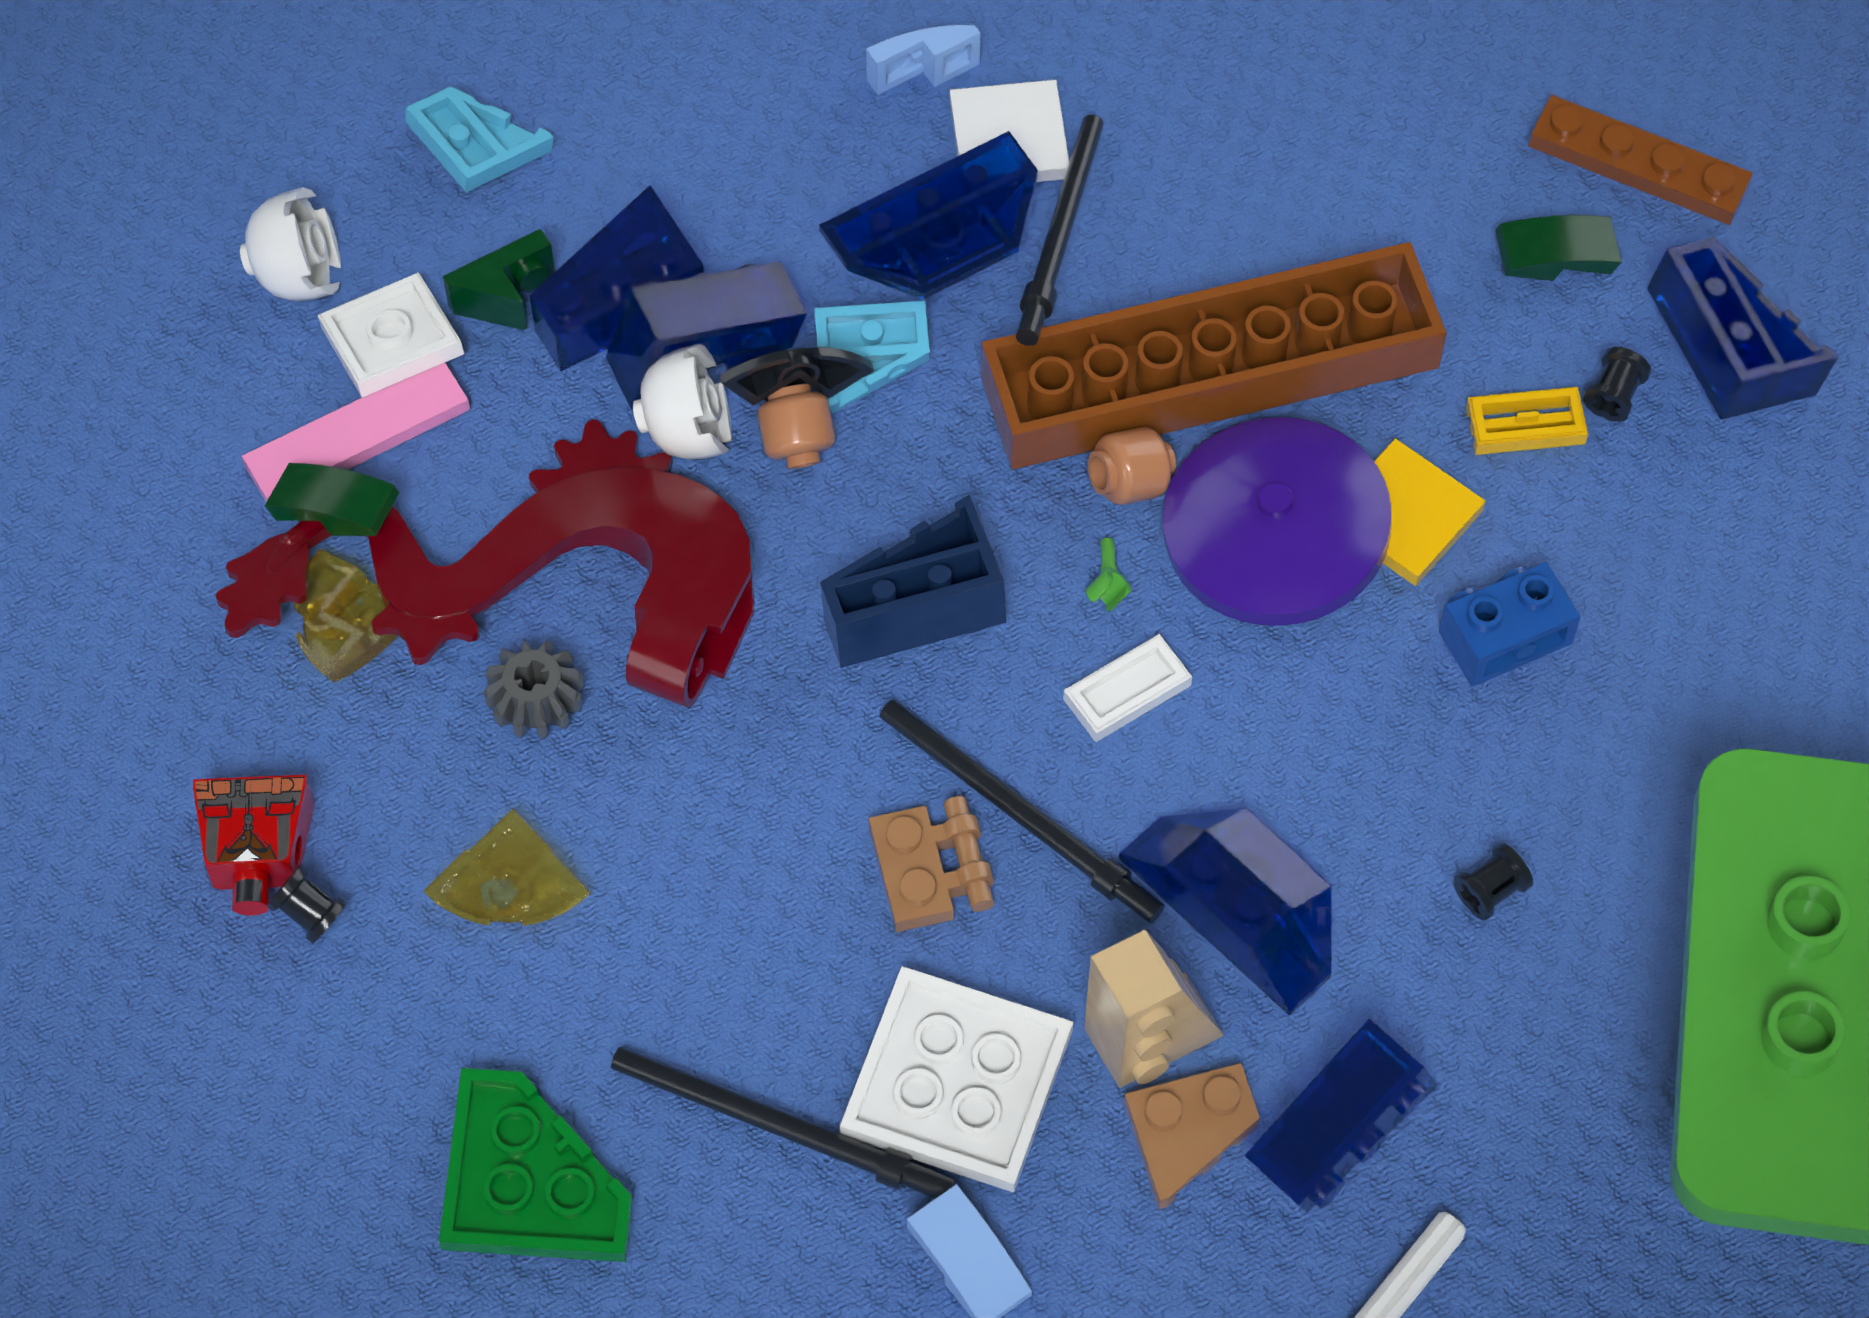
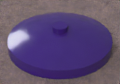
(1277, 521)

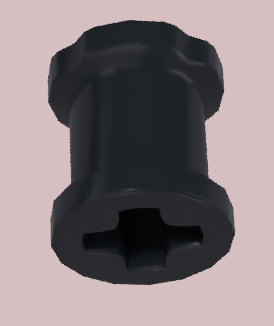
(1617, 384)
(1493, 881)
(306, 904)

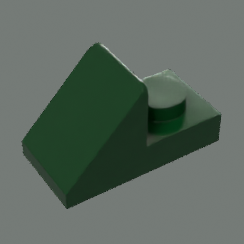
(492, 284)

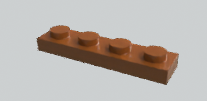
(1640, 159)

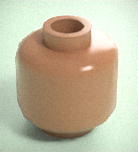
(796, 426)
(1131, 465)

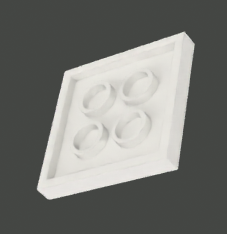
(957, 1078)

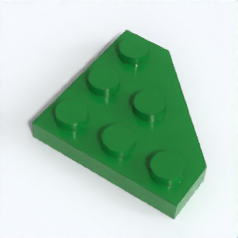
(526, 1178)

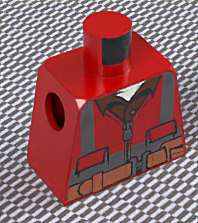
(253, 834)

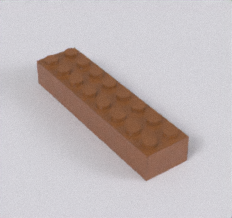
(1213, 354)

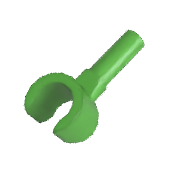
(1110, 584)

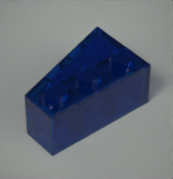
(585, 297)

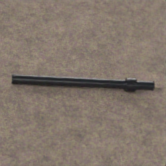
(1040, 295)
(1107, 876)
(890, 1167)

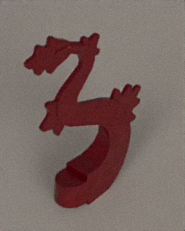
(601, 496)

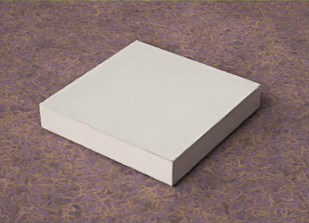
(1026, 110)
(390, 334)

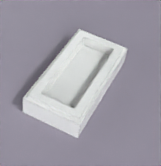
(1127, 688)

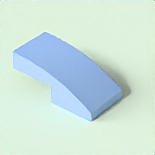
(935, 51)
(969, 1256)

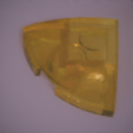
(339, 617)
(508, 878)

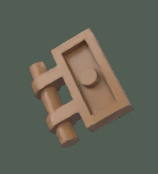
(912, 868)

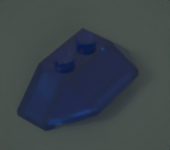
(940, 221)
(1243, 897)

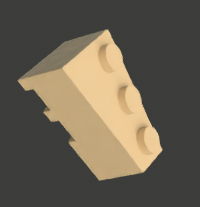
(1143, 1010)

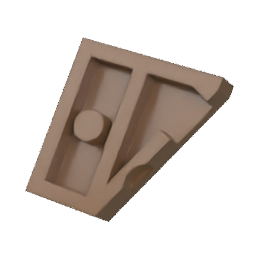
(1189, 1125)

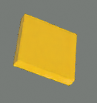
(1426, 511)

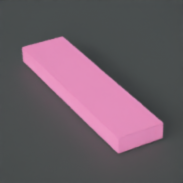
(362, 427)

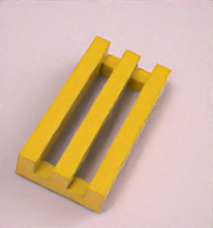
(1526, 429)

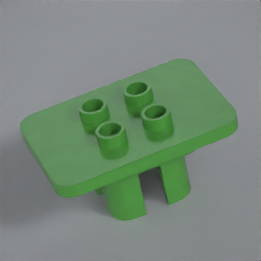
(1776, 999)

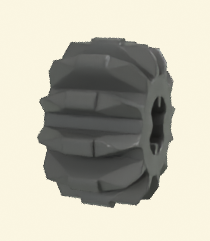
(533, 689)

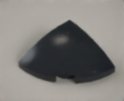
(820, 367)

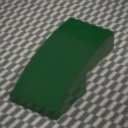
(1549, 244)
(336, 497)

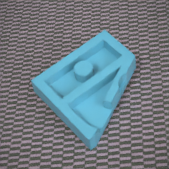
(473, 138)
(884, 333)

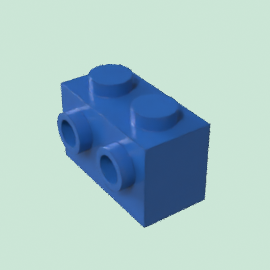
(1508, 622)

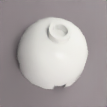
(291, 247)
(684, 406)

